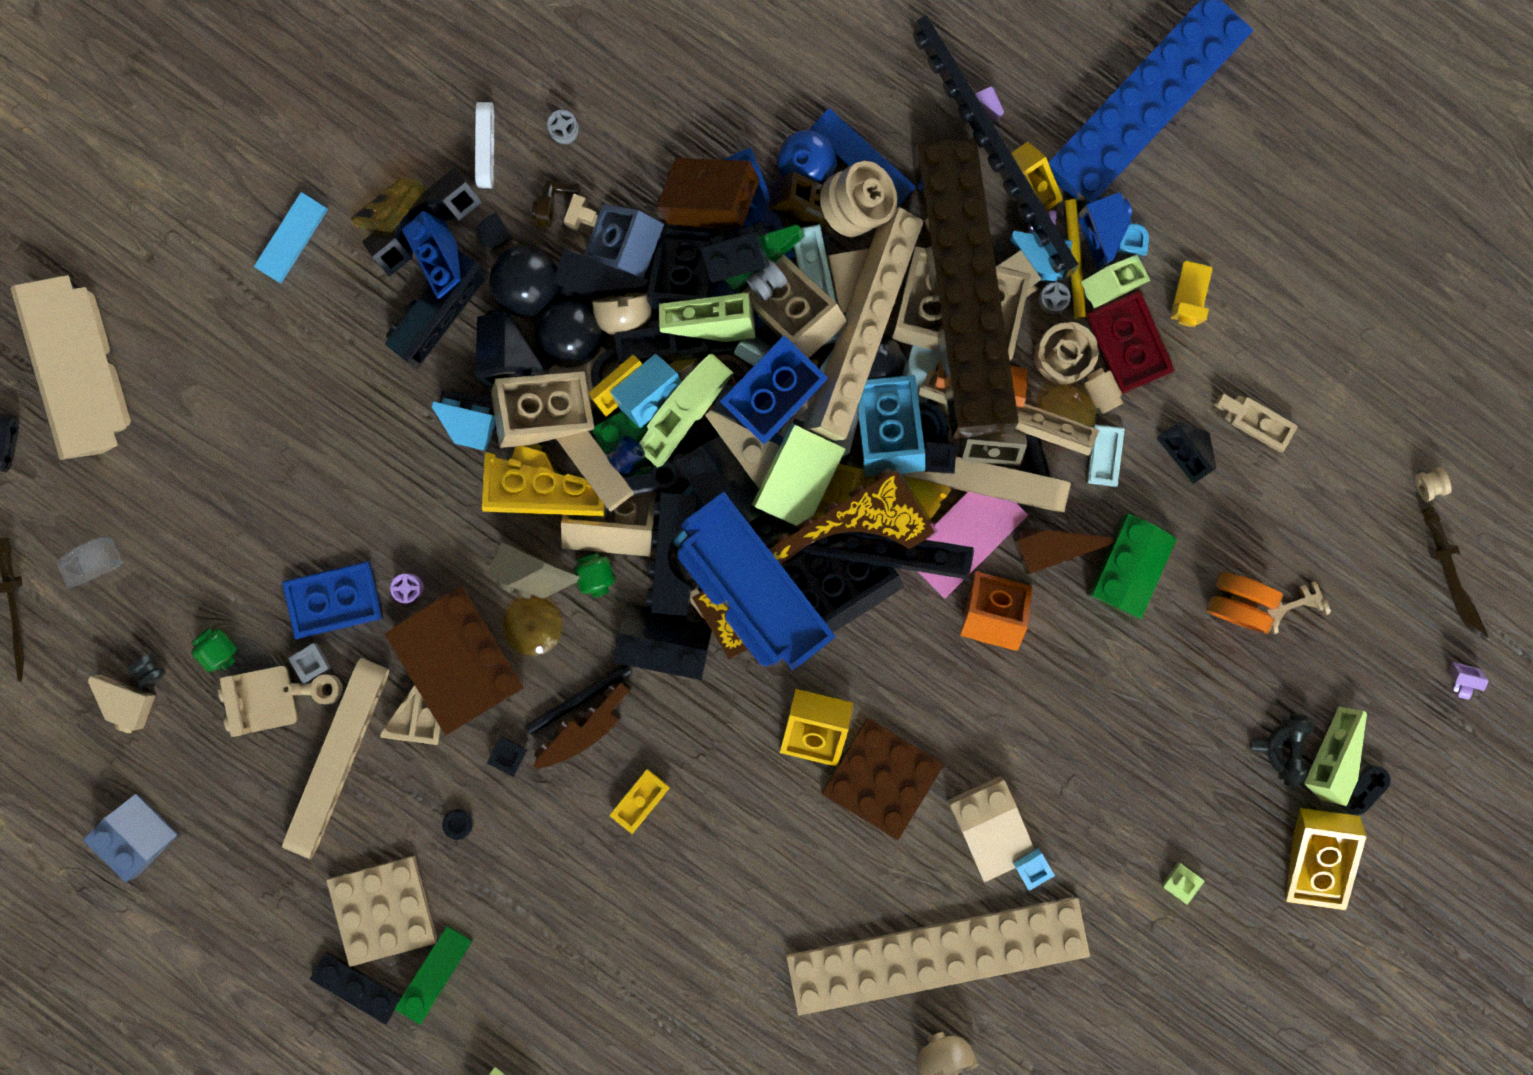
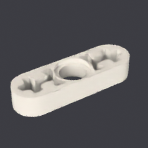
(484, 145)

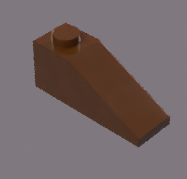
(1050, 548)

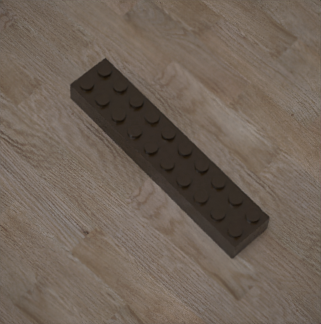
(965, 289)

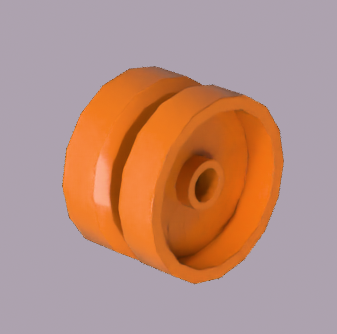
(1244, 602)

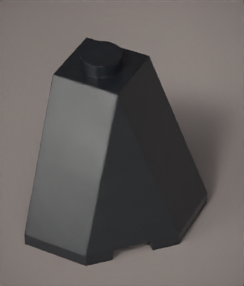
(503, 349)

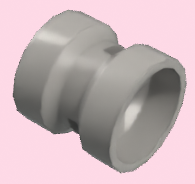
(766, 281)

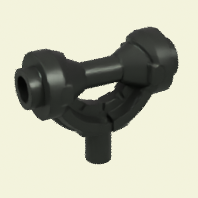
(1296, 730)

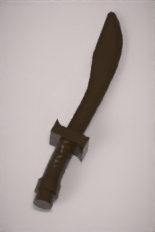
(1443, 552)
(8, 585)

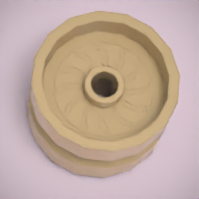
(858, 199)

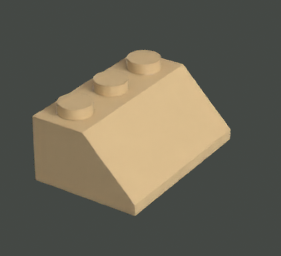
(620, 531)

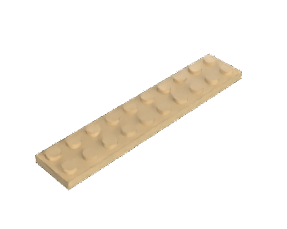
(938, 955)

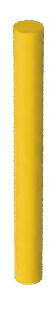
(1077, 277)

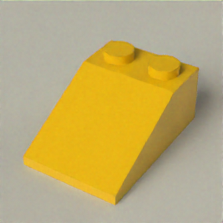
(1324, 858)

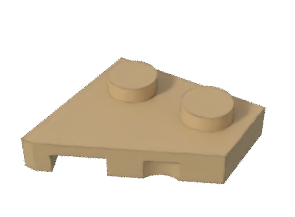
(413, 722)

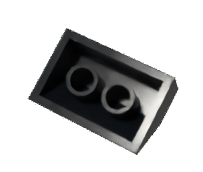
(716, 470)
(663, 642)

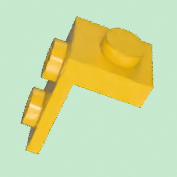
(1191, 294)

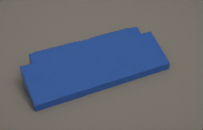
(744, 575)

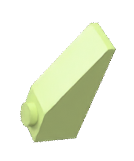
(710, 318)
(1339, 758)

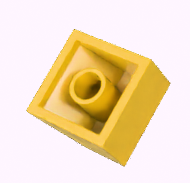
(816, 727)

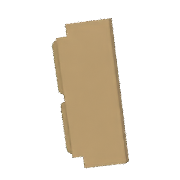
(72, 366)

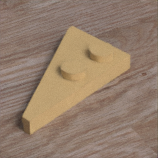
(745, 446)

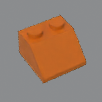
(997, 611)

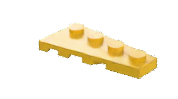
(526, 489)

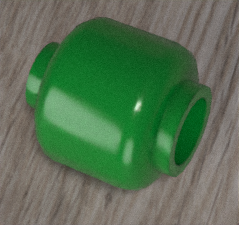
(594, 574)
(213, 650)

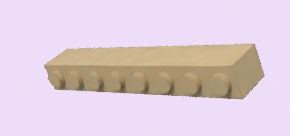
(866, 324)

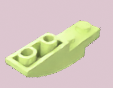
(683, 407)

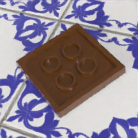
(883, 778)

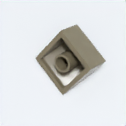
(528, 573)

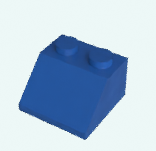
(1105, 226)

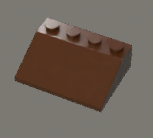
(453, 660)

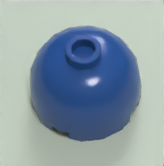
(808, 155)

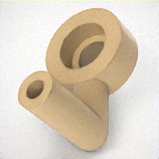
(316, 689)

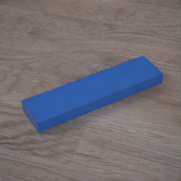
(853, 148)

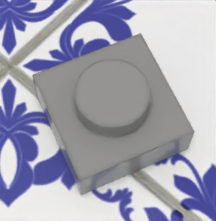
(309, 663)

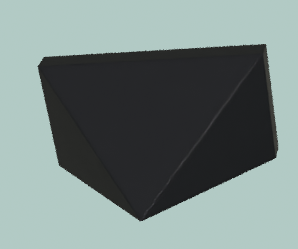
(1189, 449)

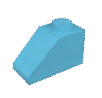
(1036, 256)

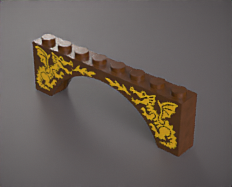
(881, 509)

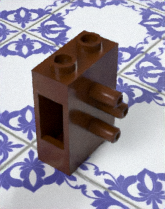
(708, 192)

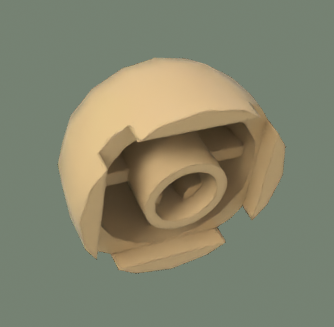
(622, 312)
(946, 1056)

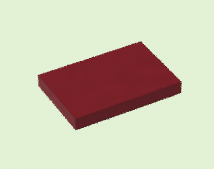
(1129, 342)

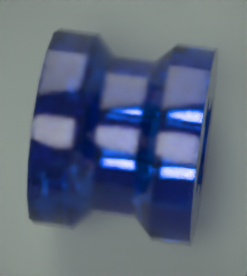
(625, 454)

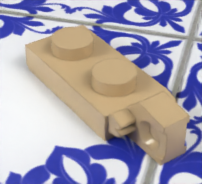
(1257, 421)

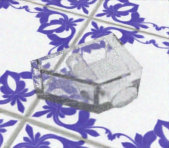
(89, 561)

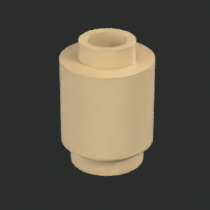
(1103, 390)

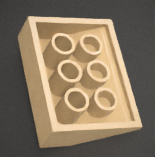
(916, 314)

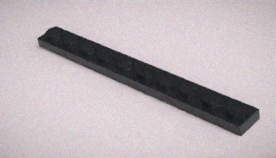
(999, 156)

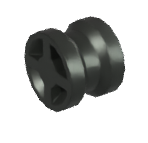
(146, 671)

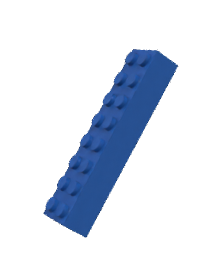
(1148, 100)

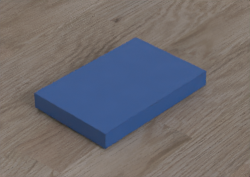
(332, 600)

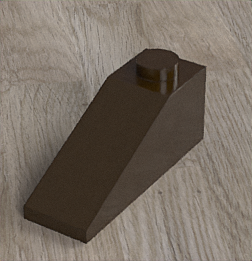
(797, 199)

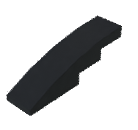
(667, 346)

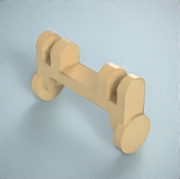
(1315, 600)

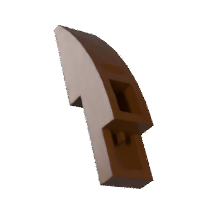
(576, 737)

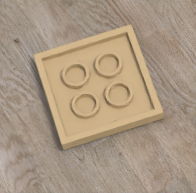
(382, 911)

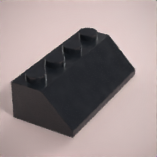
(431, 317)

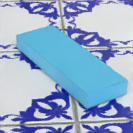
(291, 237)

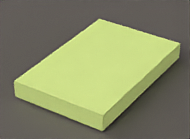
(798, 475)

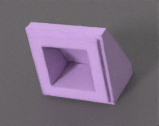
(990, 103)

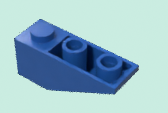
(435, 251)

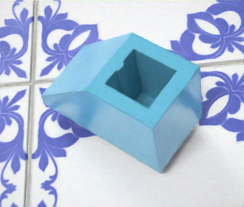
(465, 426)

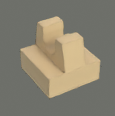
(578, 213)

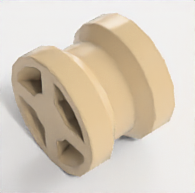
(1433, 483)

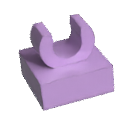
(1466, 679)

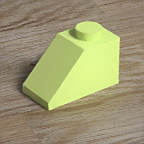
(1115, 281)

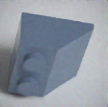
(624, 239)
(131, 838)

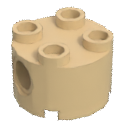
(1066, 353)

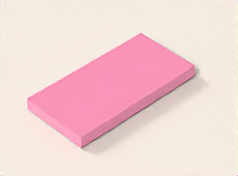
(975, 523)

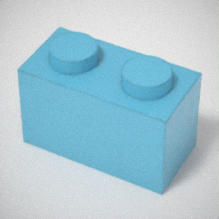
(646, 390)

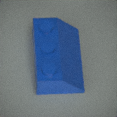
(774, 390)

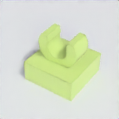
(1182, 883)

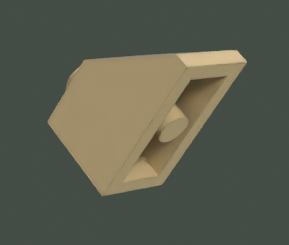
(1013, 285)
(121, 703)

